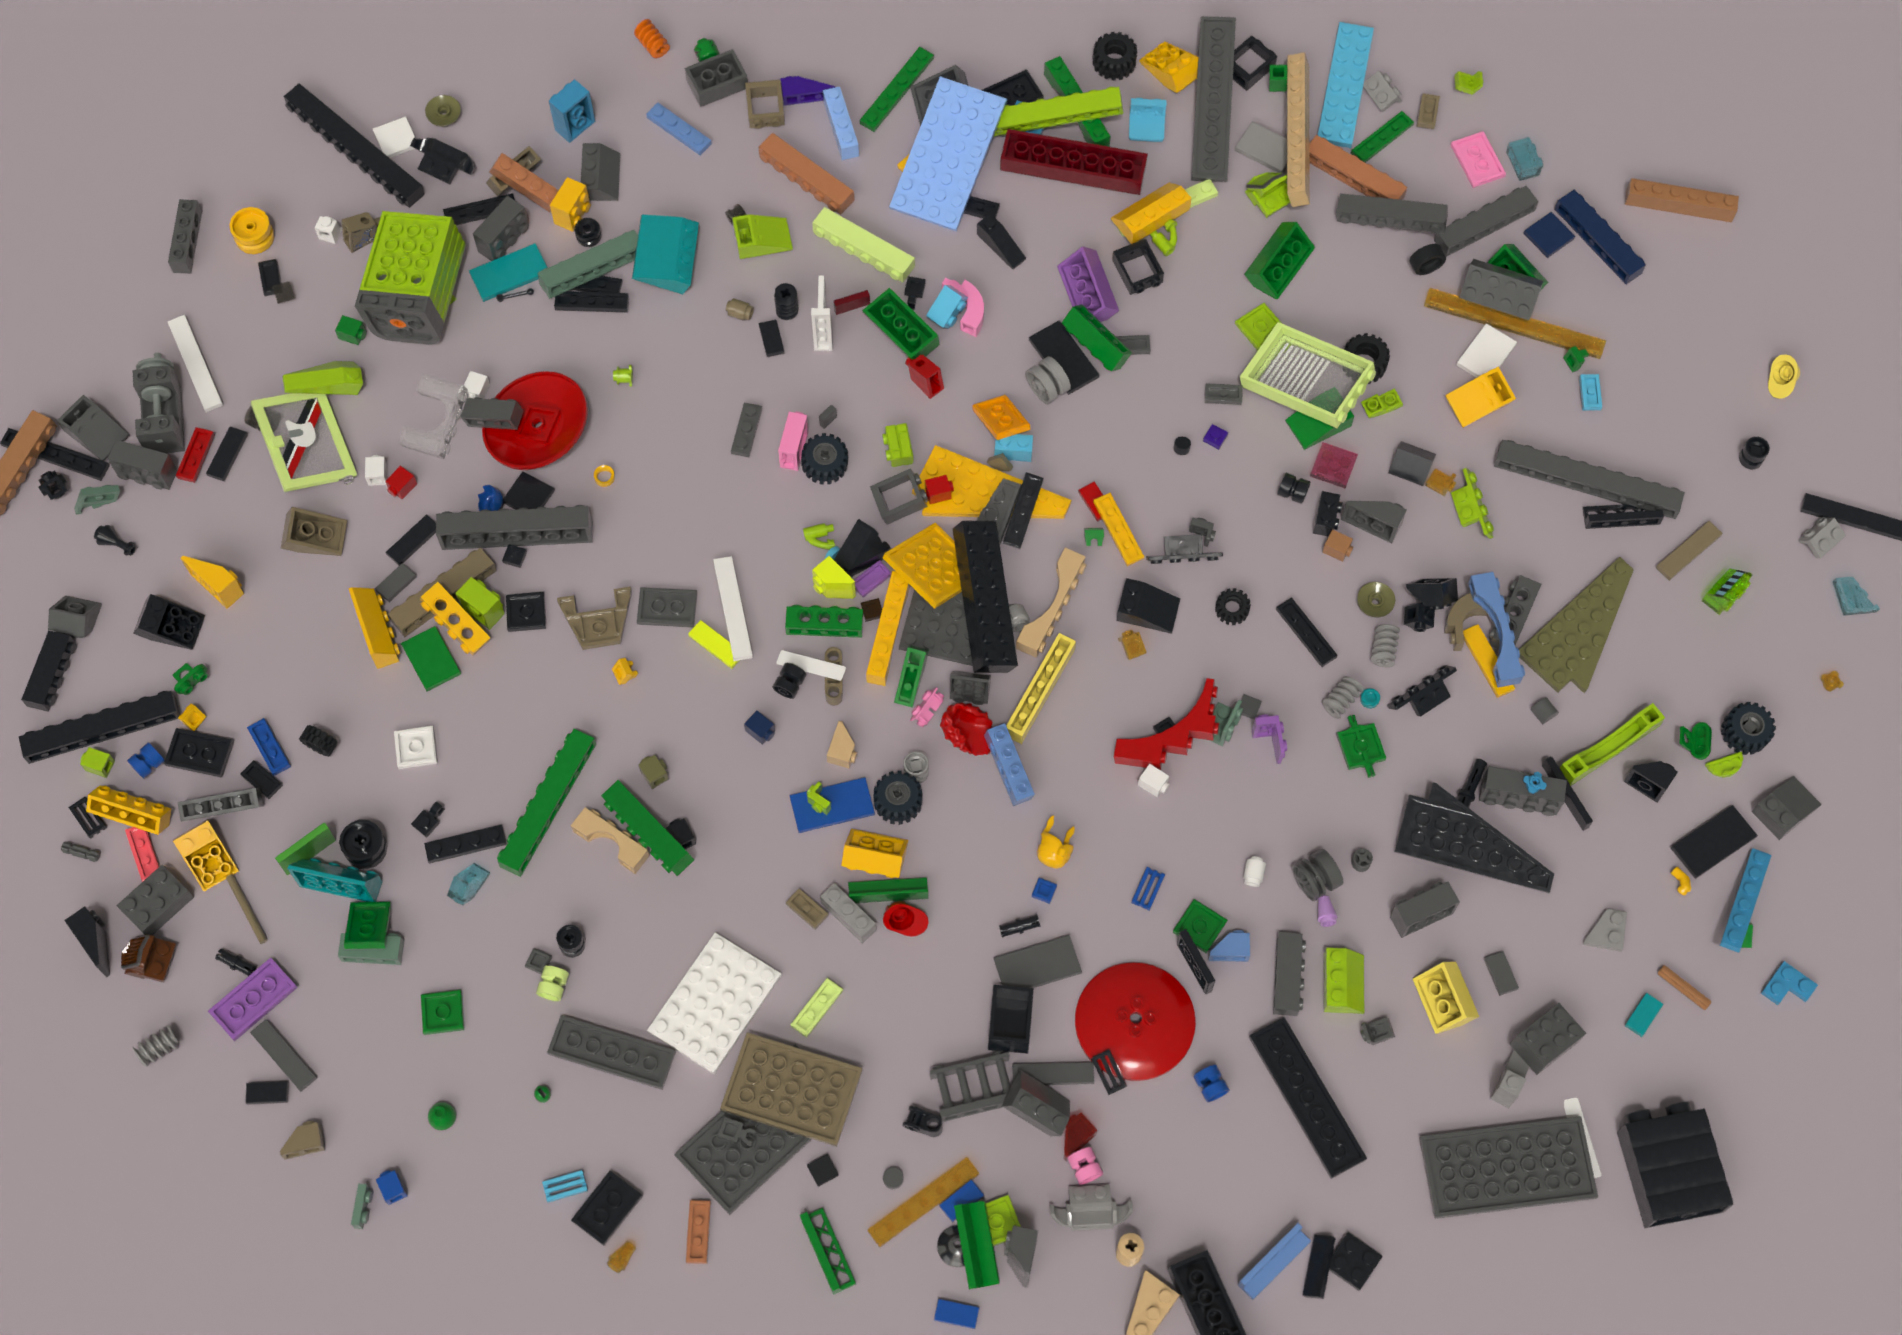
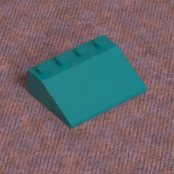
(665, 252)
(336, 880)

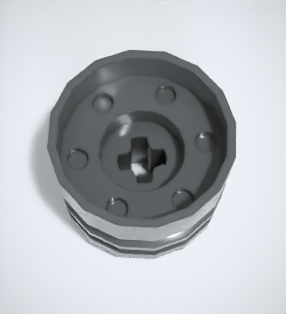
(1317, 875)

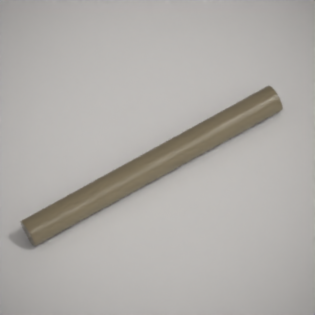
(246, 909)

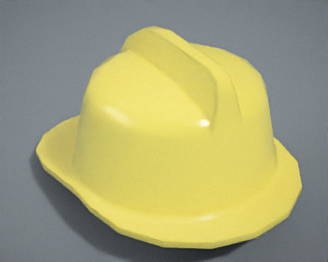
(1783, 376)

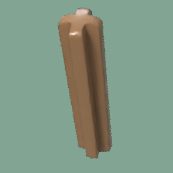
(1684, 987)

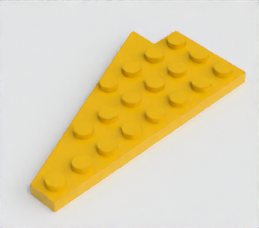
(975, 485)

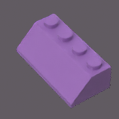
(1088, 283)

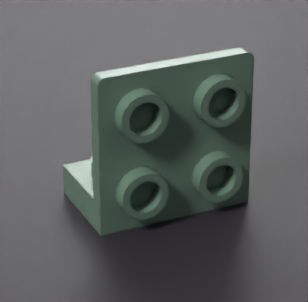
(1227, 720)

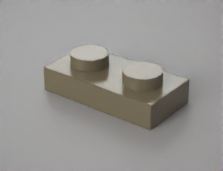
(1428, 111)
(807, 909)

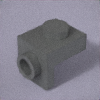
(1203, 527)
(1377, 1031)

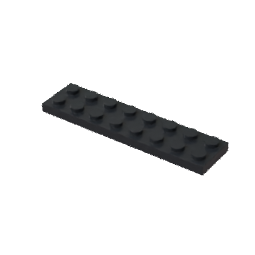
(1308, 1098)

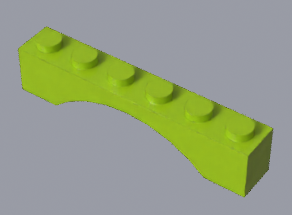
(1611, 746)

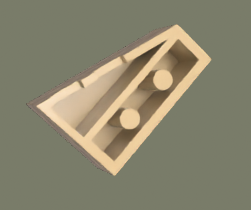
(1151, 1306)

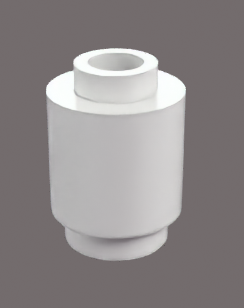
(1254, 871)

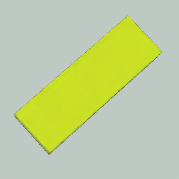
(713, 643)

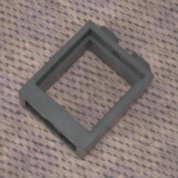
(906, 509)

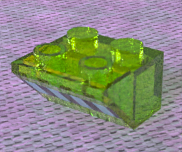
(1727, 590)

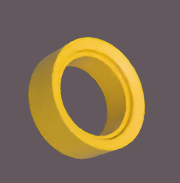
(604, 468)

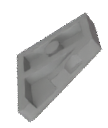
(1608, 931)

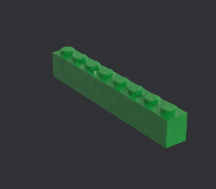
(546, 803)

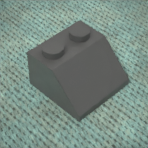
(73, 616)

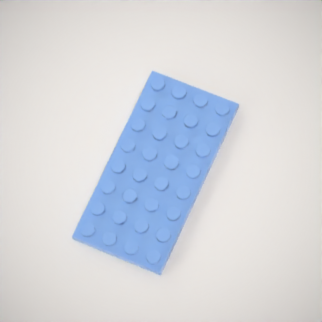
(948, 153)

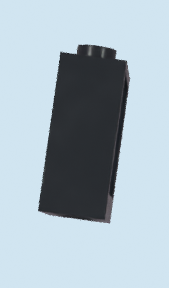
(1241, 76)
(1134, 251)

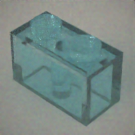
(1524, 158)

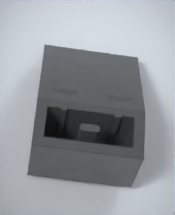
(91, 427)
(969, 687)

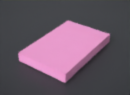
(1478, 159)

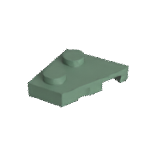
(96, 497)

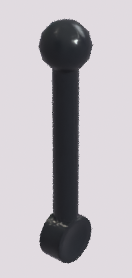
(500, 297)

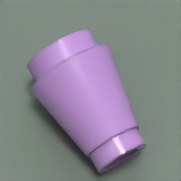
(1326, 912)

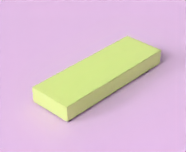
(816, 1007)

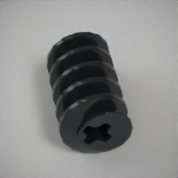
(786, 301)

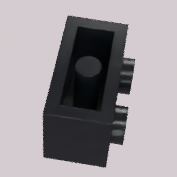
(1326, 513)

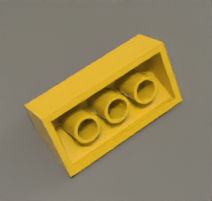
(1152, 212)
(374, 626)

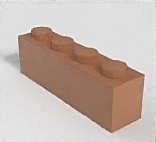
(524, 181)

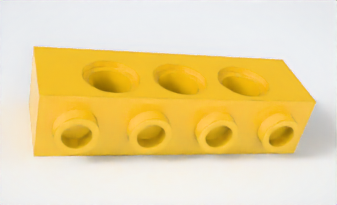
(466, 622)

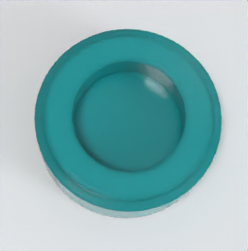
(1370, 698)

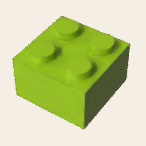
(480, 602)

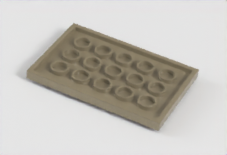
(791, 1089)

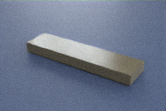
(1689, 550)

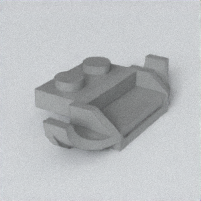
(1091, 1209)

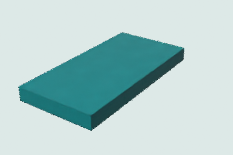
(508, 272)

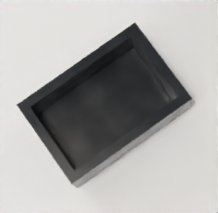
(1010, 1019)

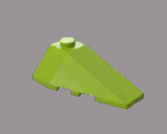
(327, 378)

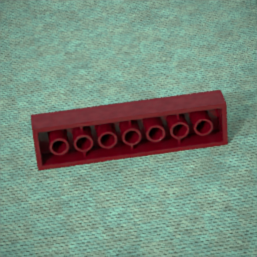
(1073, 161)

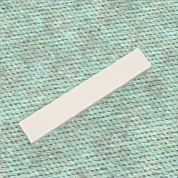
(195, 363)
(732, 608)

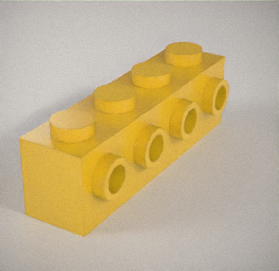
(128, 809)

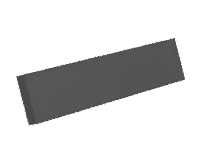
(283, 1055)
(1058, 1073)

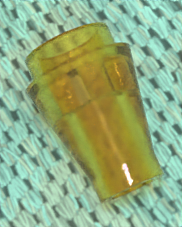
(621, 1257)

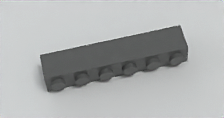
(1392, 213)
(1486, 220)

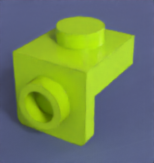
(1468, 83)
(818, 803)

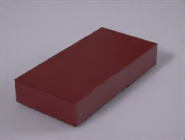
(851, 302)

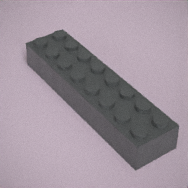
(514, 527)

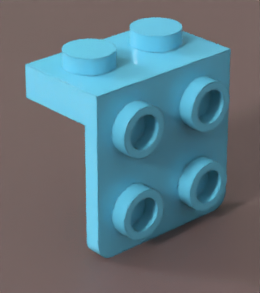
(1147, 119)

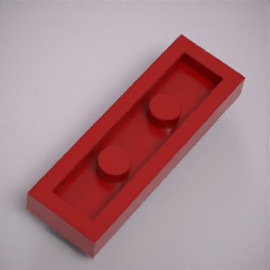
(195, 455)

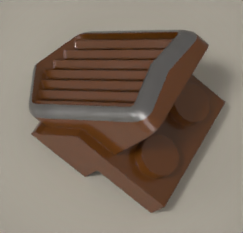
(147, 957)

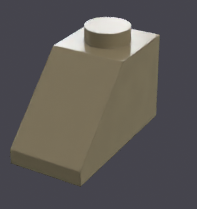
(304, 1141)

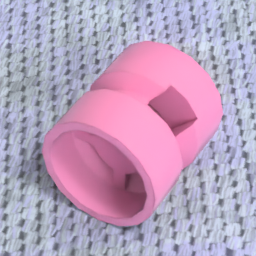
(1088, 1172)

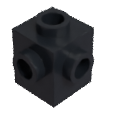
(57, 489)
(1419, 617)

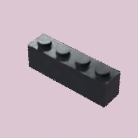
(48, 671)

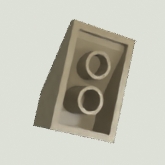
(313, 533)

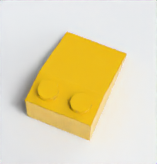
(215, 579)

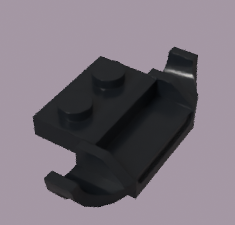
(442, 159)

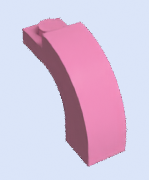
(974, 315)

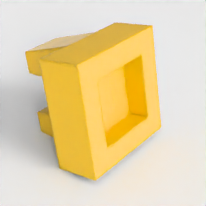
(623, 671)
(192, 717)

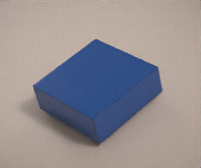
(1044, 890)

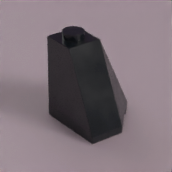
(861, 549)

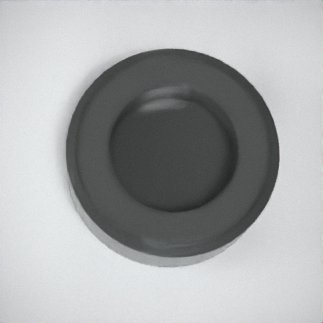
(893, 1178)

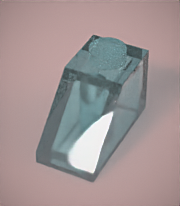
(467, 884)

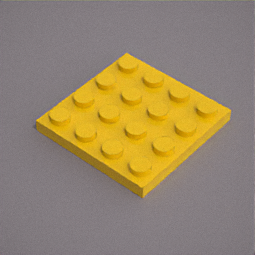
(928, 564)

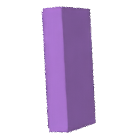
(871, 578)

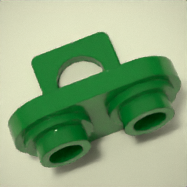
(194, 676)
(1698, 740)

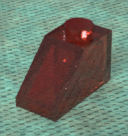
(1077, 1134)

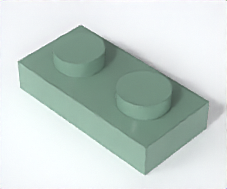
(360, 1215)

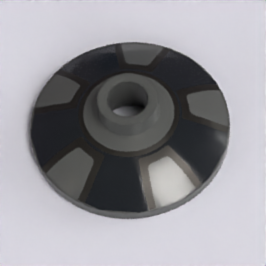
(946, 1249)

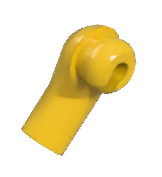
(1685, 883)

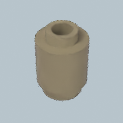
(739, 309)

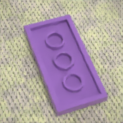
(252, 999)

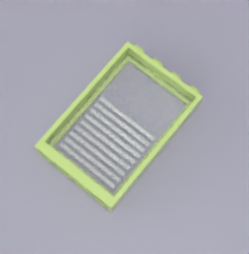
(1308, 375)

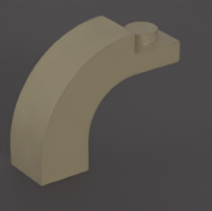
(1460, 611)

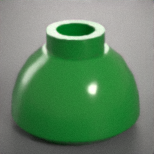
(441, 1116)

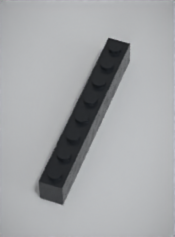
(99, 727)

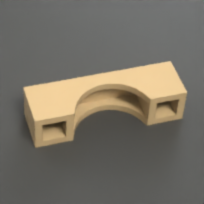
(590, 826)

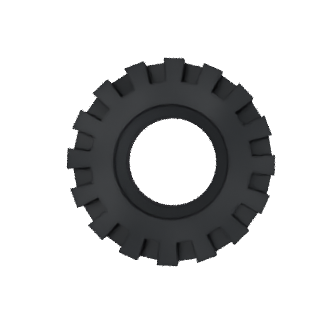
(1229, 616)
(318, 740)

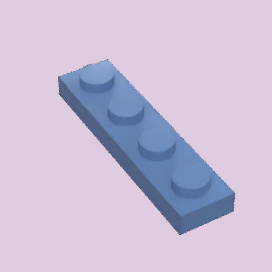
(679, 129)

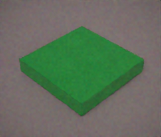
(1202, 925)
(442, 1012)

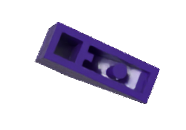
(802, 90)

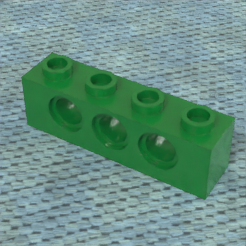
(815, 627)

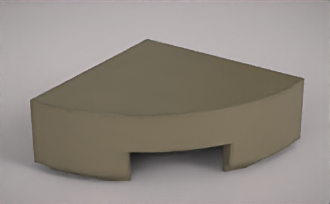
(1000, 462)

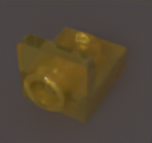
(1441, 482)
(1132, 644)

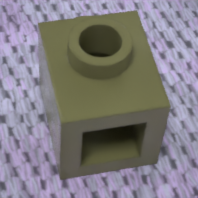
(653, 771)

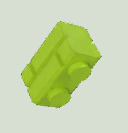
(898, 444)

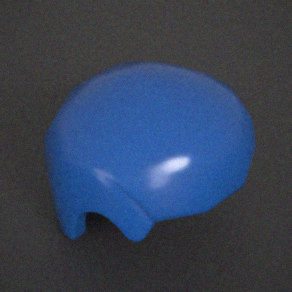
(490, 499)

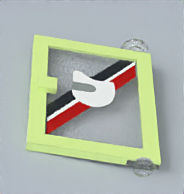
(303, 440)

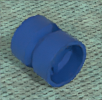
(145, 760)
(1211, 1083)

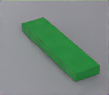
(1382, 137)

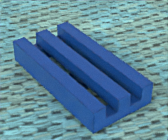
(1154, 874)

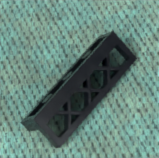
(1620, 519)

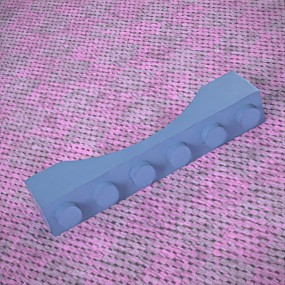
(1485, 592)

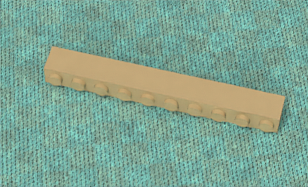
(1298, 130)

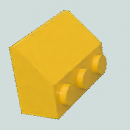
(874, 853)

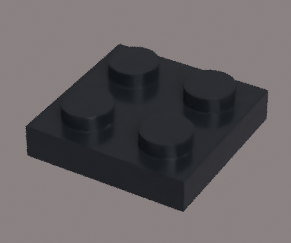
(1354, 1261)

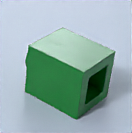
(1278, 78)
(350, 330)

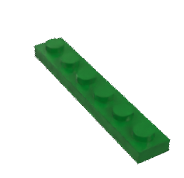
(896, 89)

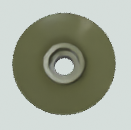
(440, 105)
(1379, 592)

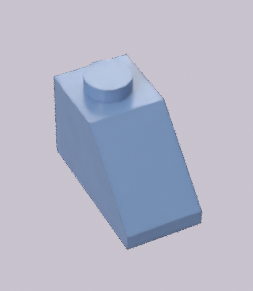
(1232, 948)

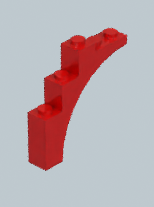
(1153, 750)

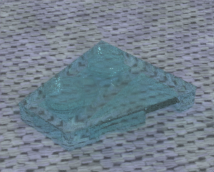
(1852, 597)

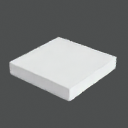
(394, 137)
(415, 747)

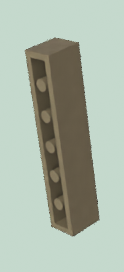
(412, 615)

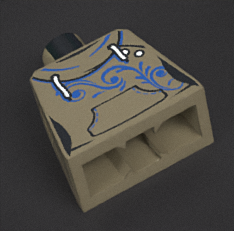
(359, 230)

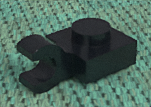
(914, 289)
(427, 822)

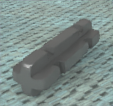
(80, 851)

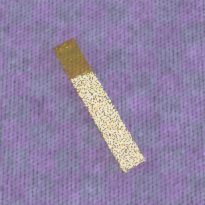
(923, 1202)

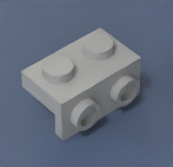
(1381, 90)
(1823, 536)

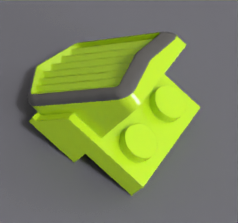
(1268, 192)

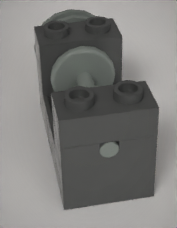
(160, 405)

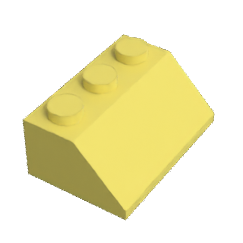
(1445, 997)

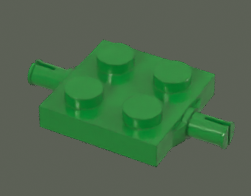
(1361, 746)

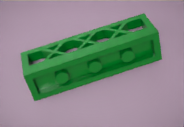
(819, 1251)

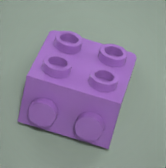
(1271, 726)

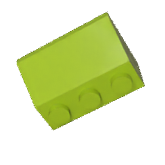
(1343, 981)

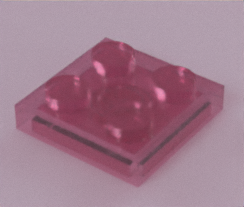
(1334, 465)

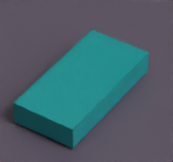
(1644, 1015)

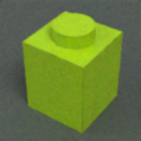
(97, 762)

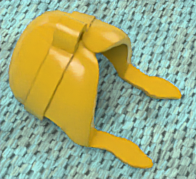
(1051, 850)

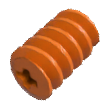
(651, 39)

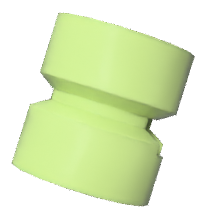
(552, 990)

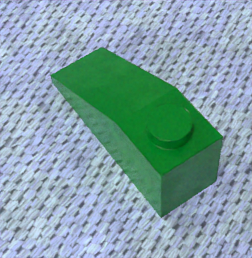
(911, 675)

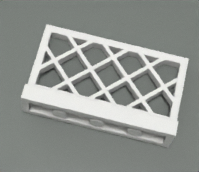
(821, 321)

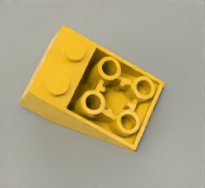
(1171, 66)
(1480, 397)
(205, 855)

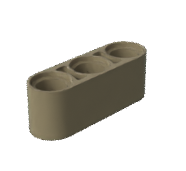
(833, 685)

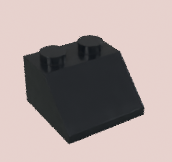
(1435, 591)
(1651, 778)

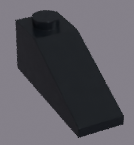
(1000, 241)

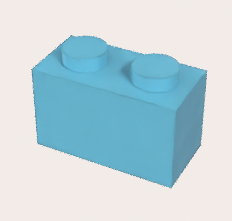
(947, 306)
(1015, 447)

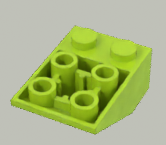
(761, 235)

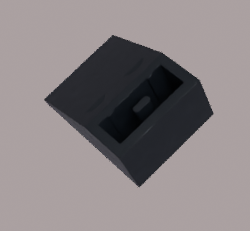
(168, 623)

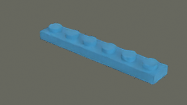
(1745, 900)

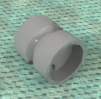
(916, 765)

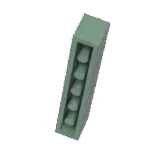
(588, 264)

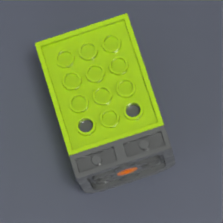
(410, 277)

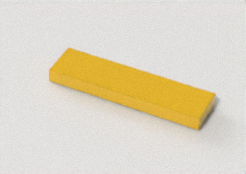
(1118, 529)
(1484, 657)

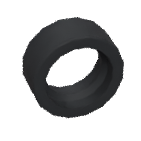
(1427, 259)

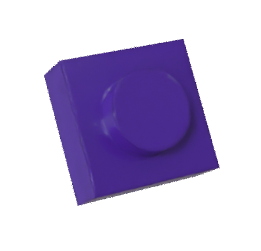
(1215, 436)

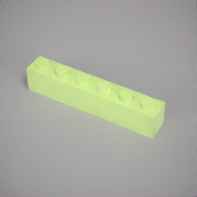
(863, 245)

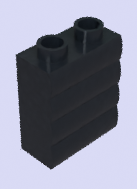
(1674, 1165)

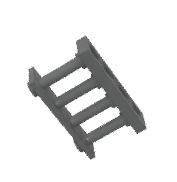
(969, 1106)

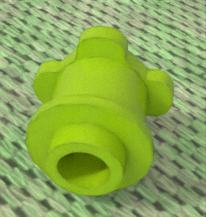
(623, 375)

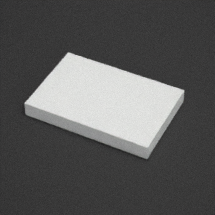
(1486, 351)

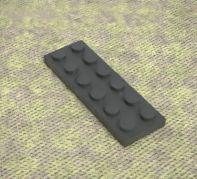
(611, 1052)

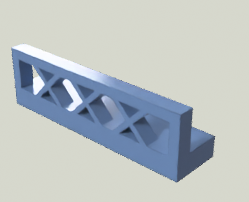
(1274, 1262)

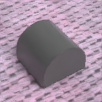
(1544, 710)

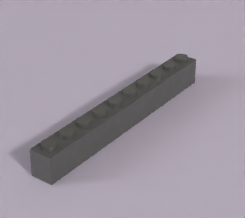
(1588, 478)

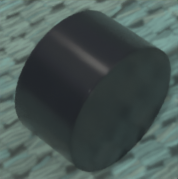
(1182, 445)

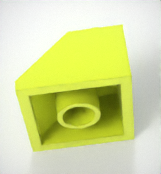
(833, 580)

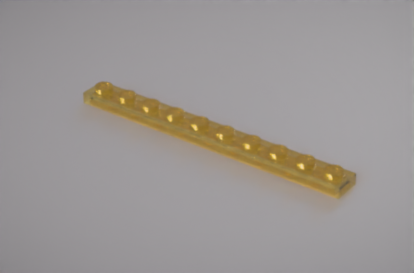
(1530, 328)

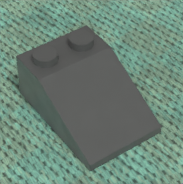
(1375, 517)
(1786, 807)

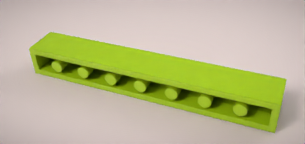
(1061, 110)

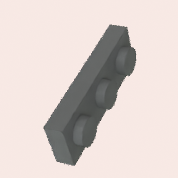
(746, 430)

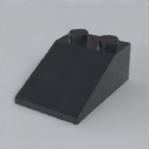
(1147, 606)
(89, 932)

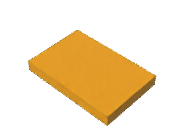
(1001, 417)

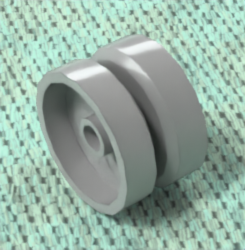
(1048, 380)

